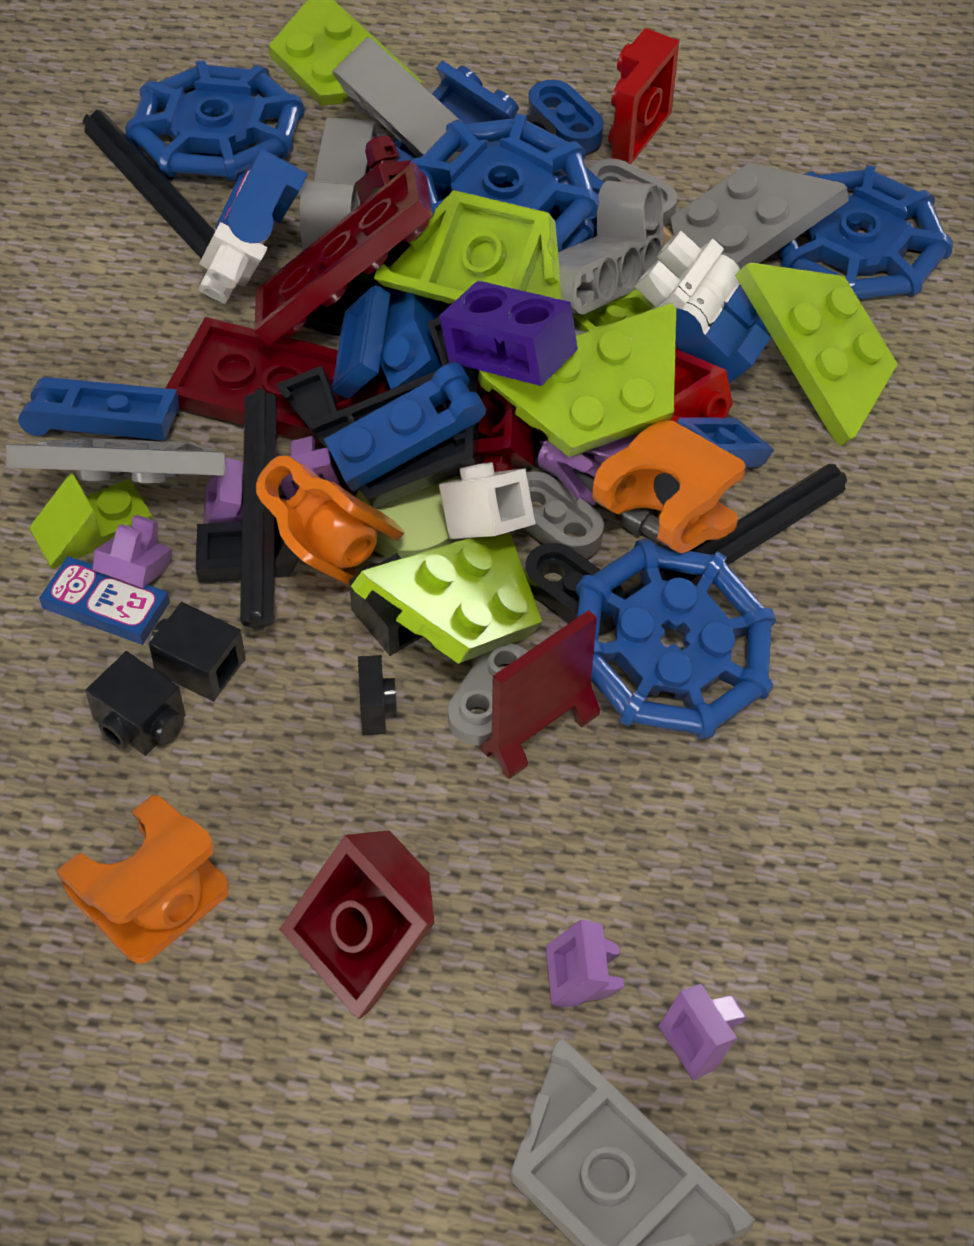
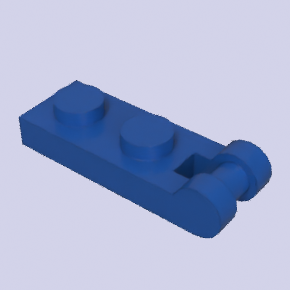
(99, 409)
(405, 427)

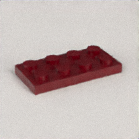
(349, 248)
(233, 361)

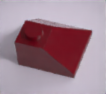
(362, 917)

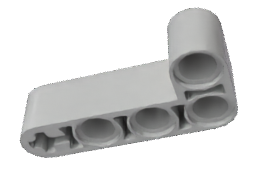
(393, 97)
(338, 168)
(620, 253)

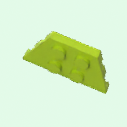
(316, 44)
(478, 241)
(823, 340)
(606, 389)
(459, 595)

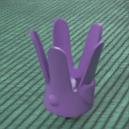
(562, 466)

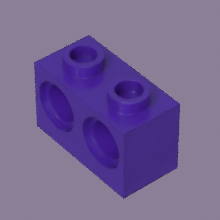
(509, 332)

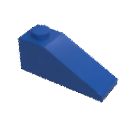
(407, 342)

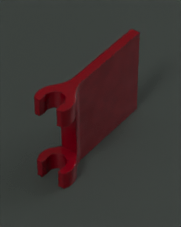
(541, 689)

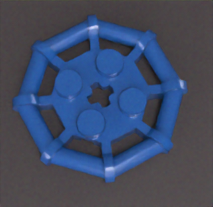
(194, 128)
(524, 157)
(882, 209)
(706, 634)

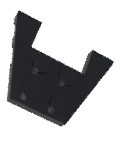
(315, 403)

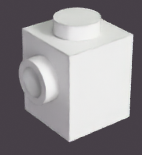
(486, 502)

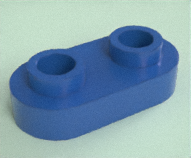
(573, 115)

